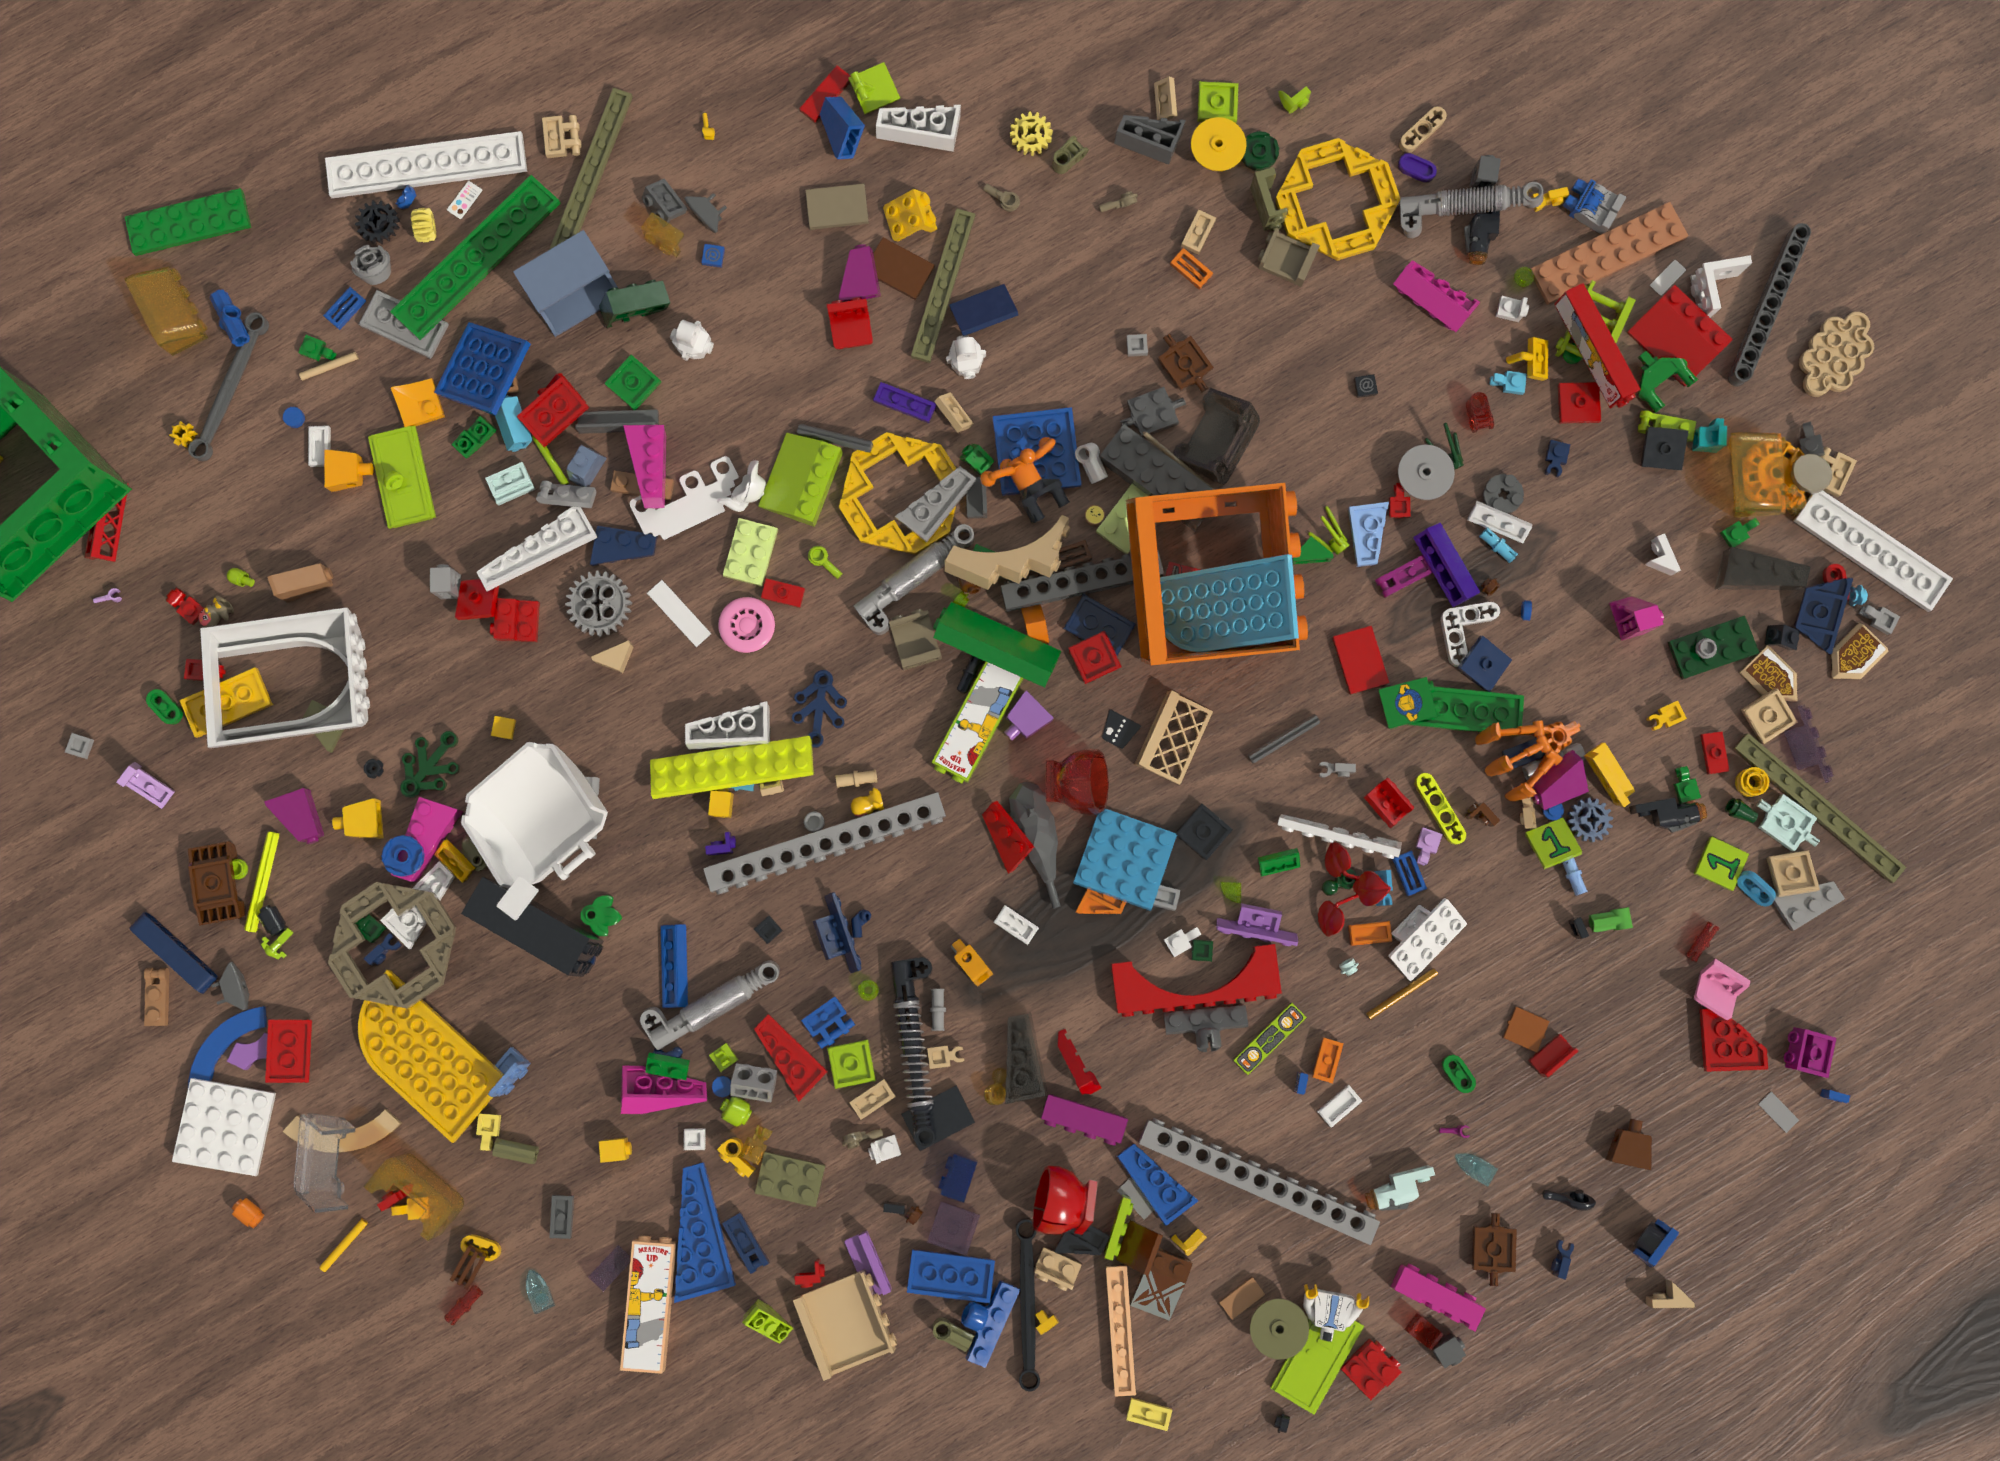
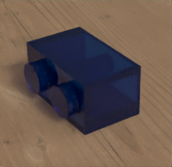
(958, 1177)

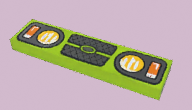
(1269, 1038)

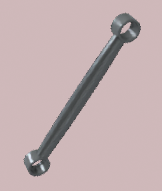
(228, 388)

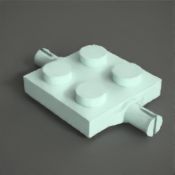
(1787, 822)

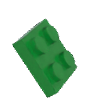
(633, 382)

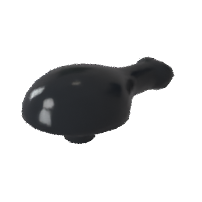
(1574, 1199)

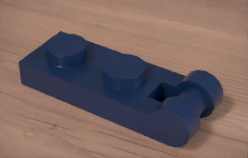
(745, 1242)

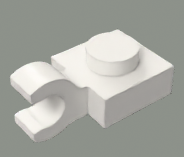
(1179, 941)

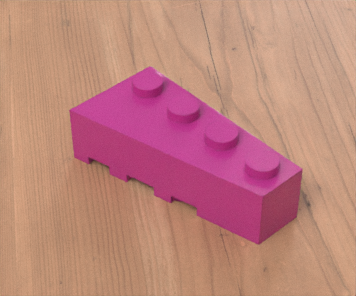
(648, 456)

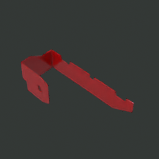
(1086, 1081)

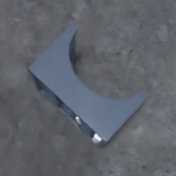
(566, 282)

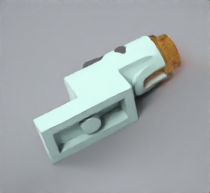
(1400, 1192)

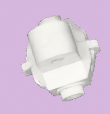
(691, 340)
(966, 356)

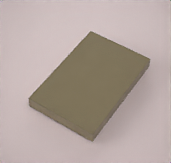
(837, 206)

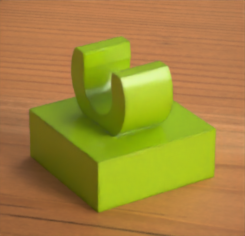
(723, 1057)

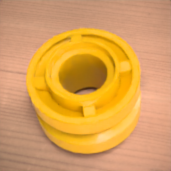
(1761, 782)

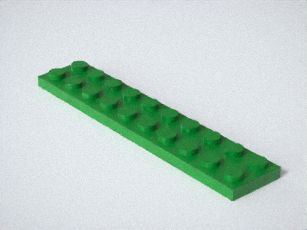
(475, 257)

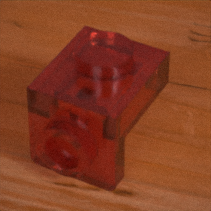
(1424, 1331)

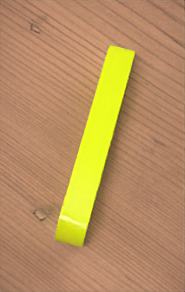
(1443, 806)

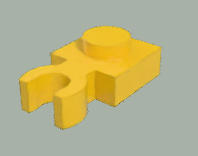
(1668, 715)

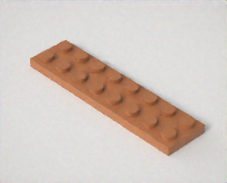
(1609, 252)

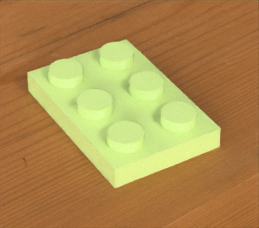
(750, 552)

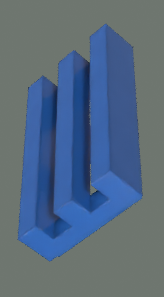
(348, 313)
(1402, 877)

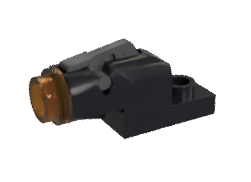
(1478, 235)
(1671, 815)

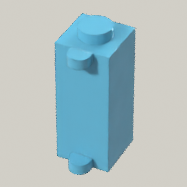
(513, 431)

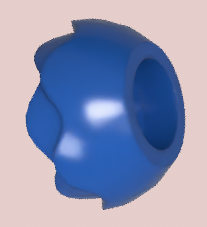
(406, 198)

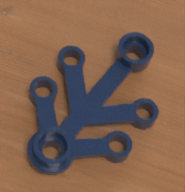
(820, 705)

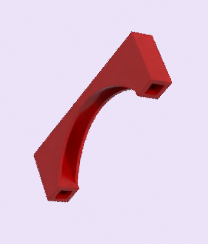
(1256, 979)

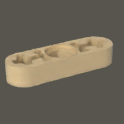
(1420, 138)

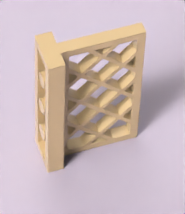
(1157, 731)

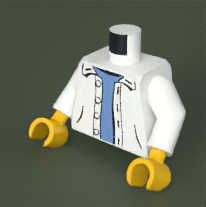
(1332, 1310)

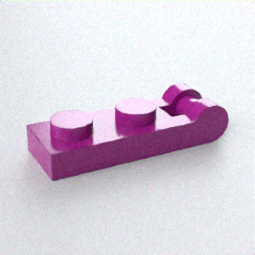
(1404, 576)

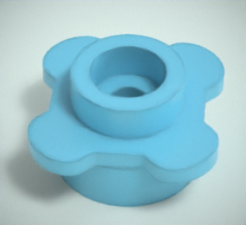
(1857, 596)

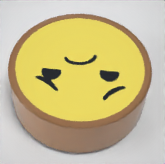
(1094, 515)

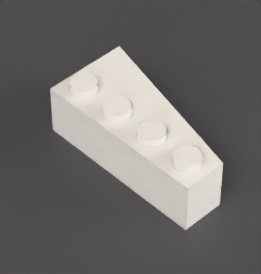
(920, 126)
(731, 729)

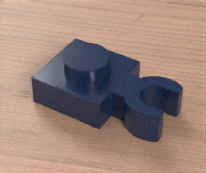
(1556, 454)

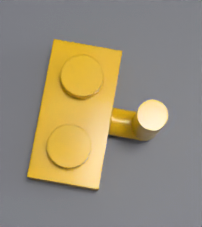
(1537, 358)

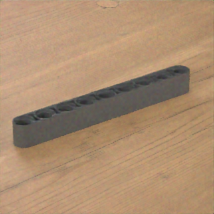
(1773, 296)

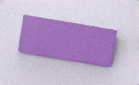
(865, 1257)

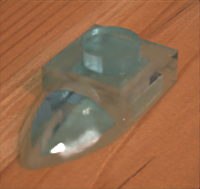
(1476, 1168)
(538, 1292)

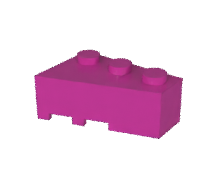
(1635, 617)

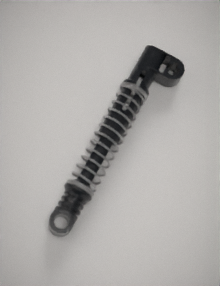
(912, 1044)

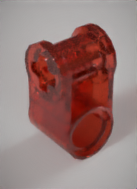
(1479, 416)

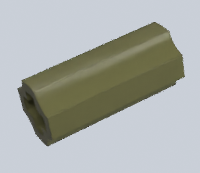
(515, 1151)

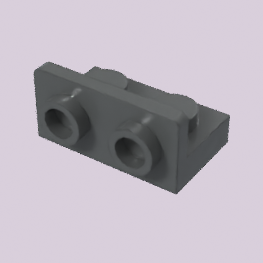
(663, 200)

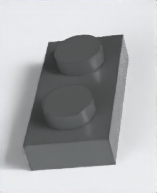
(561, 1216)

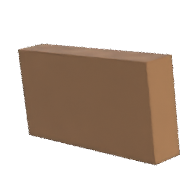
(1241, 1298)

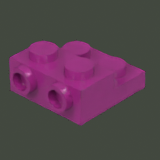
(1810, 1052)

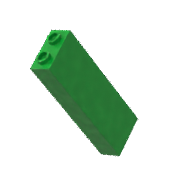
(996, 644)

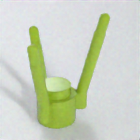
(1339, 541)

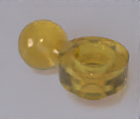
(999, 1078)

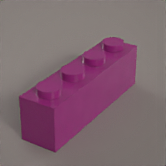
(1084, 1118)

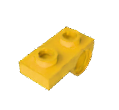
(742, 1166)

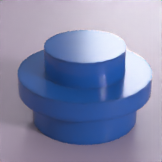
(1554, 812)

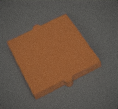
(1526, 1029)

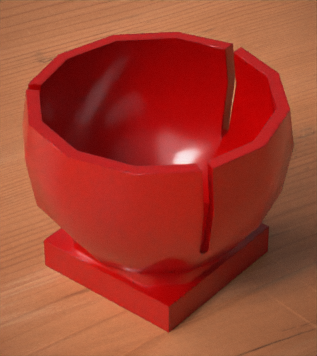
(1065, 1202)

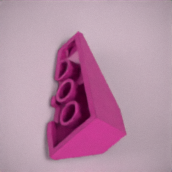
(651, 1093)

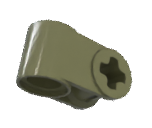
(1071, 153)

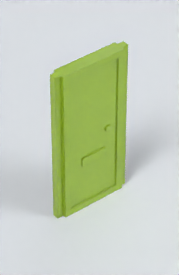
(401, 452)
(1312, 1371)

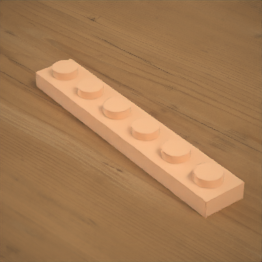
(1120, 1330)

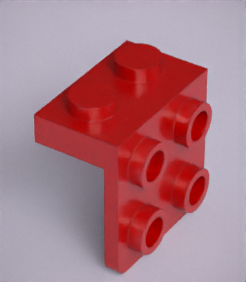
(850, 323)

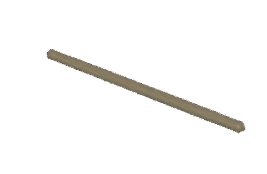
(1171, 455)

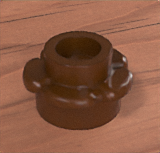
(1490, 586)
(913, 1215)

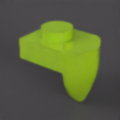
(1300, 100)

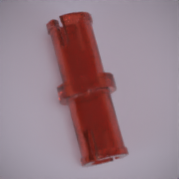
(1702, 942)
(463, 1305)

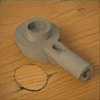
(1127, 199)
(1008, 200)
(852, 1140)

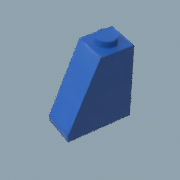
(841, 126)

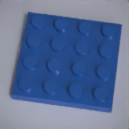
(482, 368)
(1025, 431)

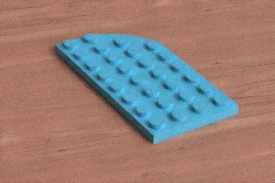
(1231, 605)

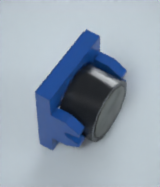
(1654, 1242)

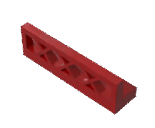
(97, 532)

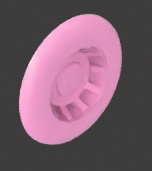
(746, 624)

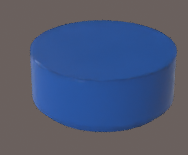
(293, 417)
(1526, 609)
(722, 1086)

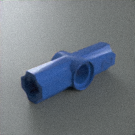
(229, 318)

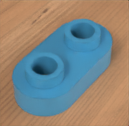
(1755, 887)

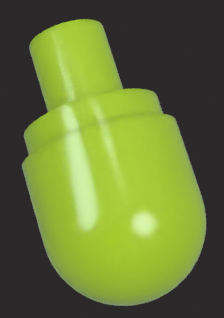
(239, 577)

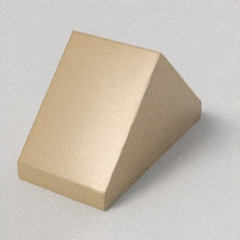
(615, 657)

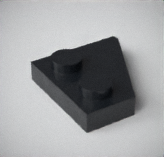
(1090, 1242)

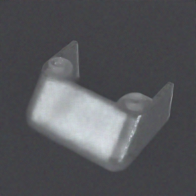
(317, 1161)

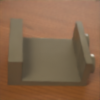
(915, 639)

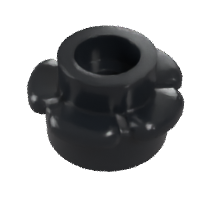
(373, 763)
(1282, 1423)

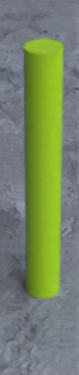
(551, 462)

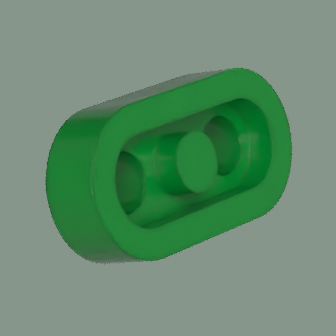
(164, 708)
(1458, 1073)

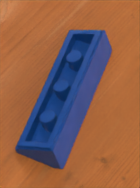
(674, 966)

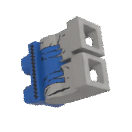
(1595, 205)

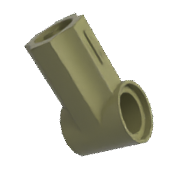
(954, 1335)

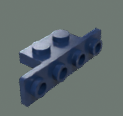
(834, 934)

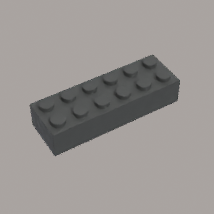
(1149, 468)

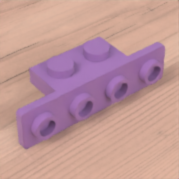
(1258, 923)

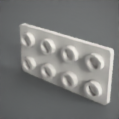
(1424, 937)

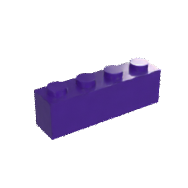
(1446, 564)

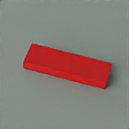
(830, 87)

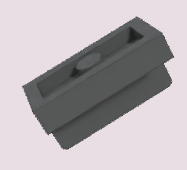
(976, 500)

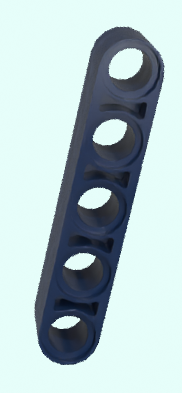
(173, 952)

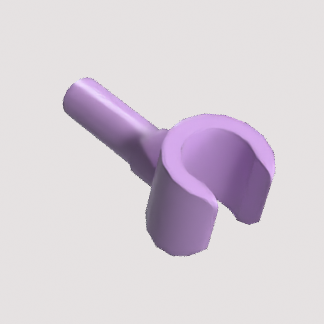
(109, 596)

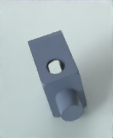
(585, 466)

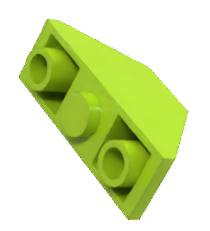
(767, 1322)

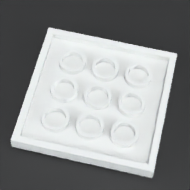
(224, 1127)

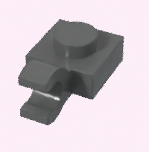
(1812, 443)

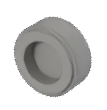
(814, 821)

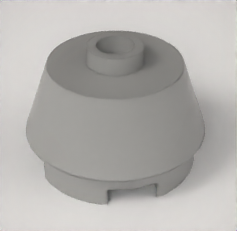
(371, 264)

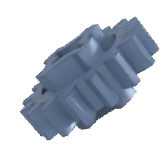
(1590, 812)

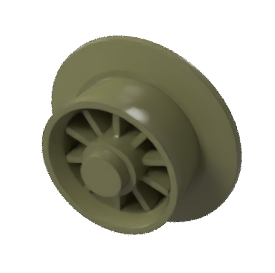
(1279, 1329)

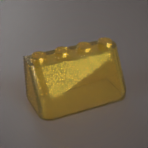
(167, 309)

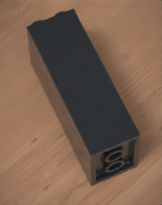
(535, 931)

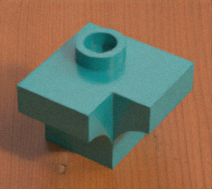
(1710, 438)

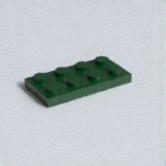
(1732, 640)

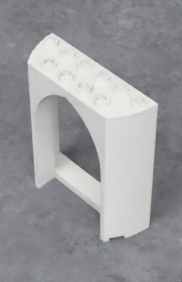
(328, 629)

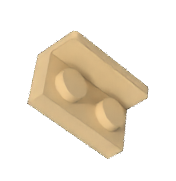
(1057, 1269)

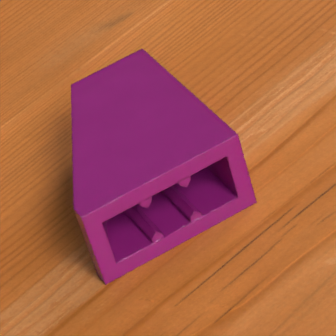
(860, 275)
(1561, 782)
(298, 815)

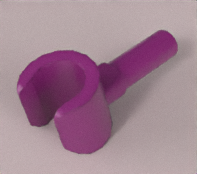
(1458, 1130)

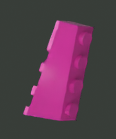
(1435, 296)

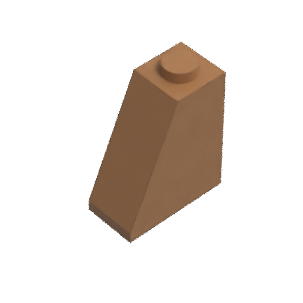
(300, 582)

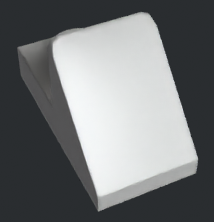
(1666, 560)

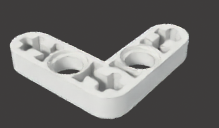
(1460, 621)

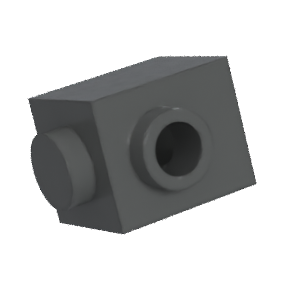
(1449, 1350)

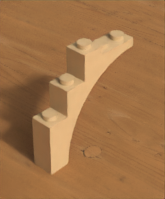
(985, 568)

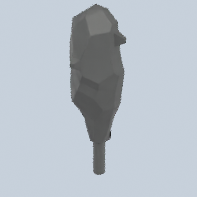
(1038, 824)

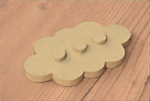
(1836, 354)

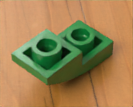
(472, 439)

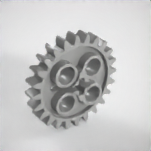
(580, 605)

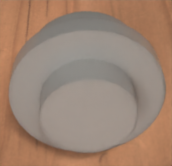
(1706, 648)

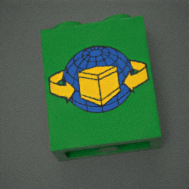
(1409, 702)

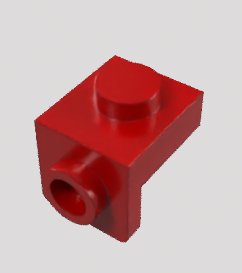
(808, 1278)

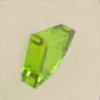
(1231, 891)

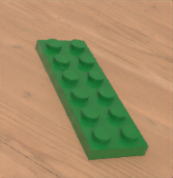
(188, 222)
(1474, 710)

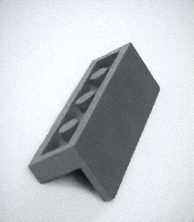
(614, 420)

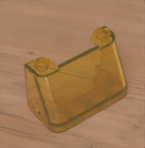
(1758, 474)

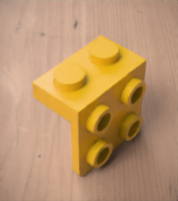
(909, 214)

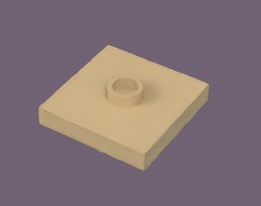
(1769, 716)
(1793, 873)

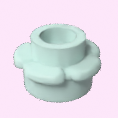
(1348, 966)

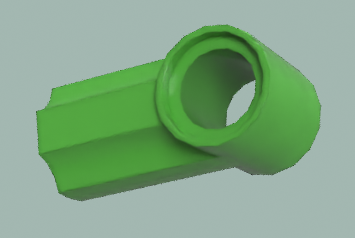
(1616, 919)

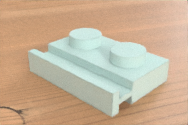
(510, 483)

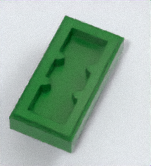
(1279, 862)

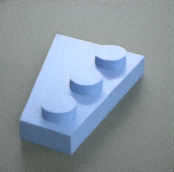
(1367, 531)

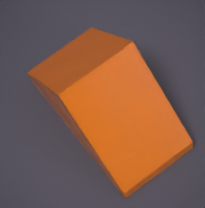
(1035, 623)

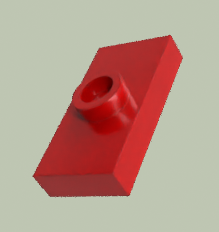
(783, 593)
(1714, 752)

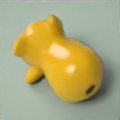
(867, 804)

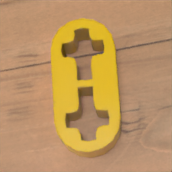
(482, 1242)

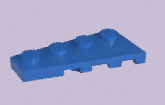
(1158, 1188)

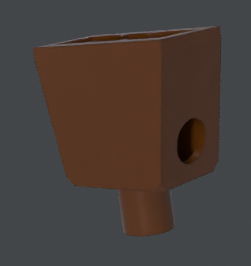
(1631, 1147)

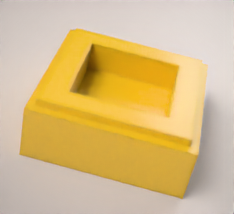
(503, 727)

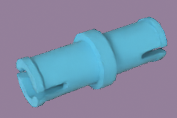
(1498, 545)

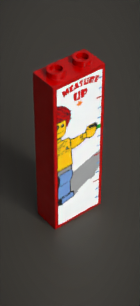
(1597, 346)

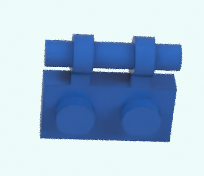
(823, 1018)

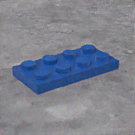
(951, 1276)

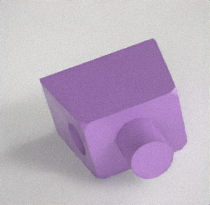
(1027, 717)

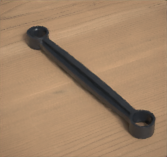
(1027, 1306)

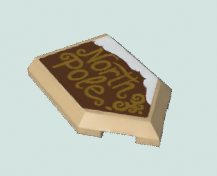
(1856, 653)
(1770, 671)

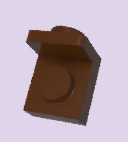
(1486, 816)

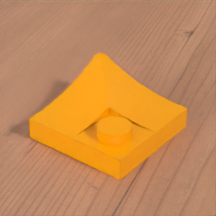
(418, 402)

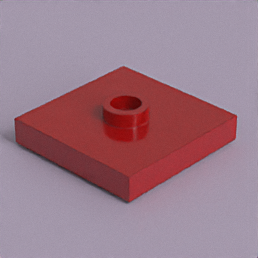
(1579, 403)
(475, 601)
(1095, 657)

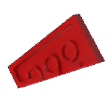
(791, 1058)

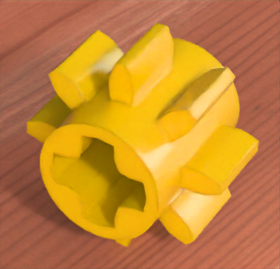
(180, 436)

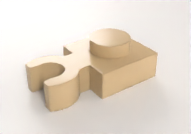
(1528, 816)
(941, 1056)

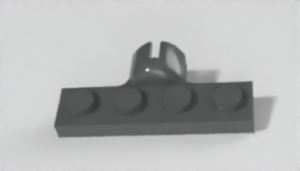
(1206, 1024)

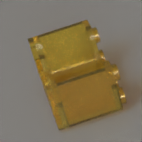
(423, 1187)

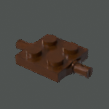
(1185, 363)
(1494, 1249)

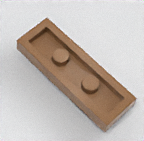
(628, 484)

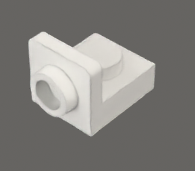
(1512, 308)
(884, 1149)

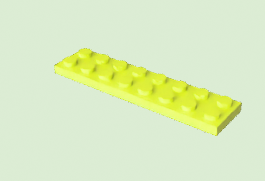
(731, 767)

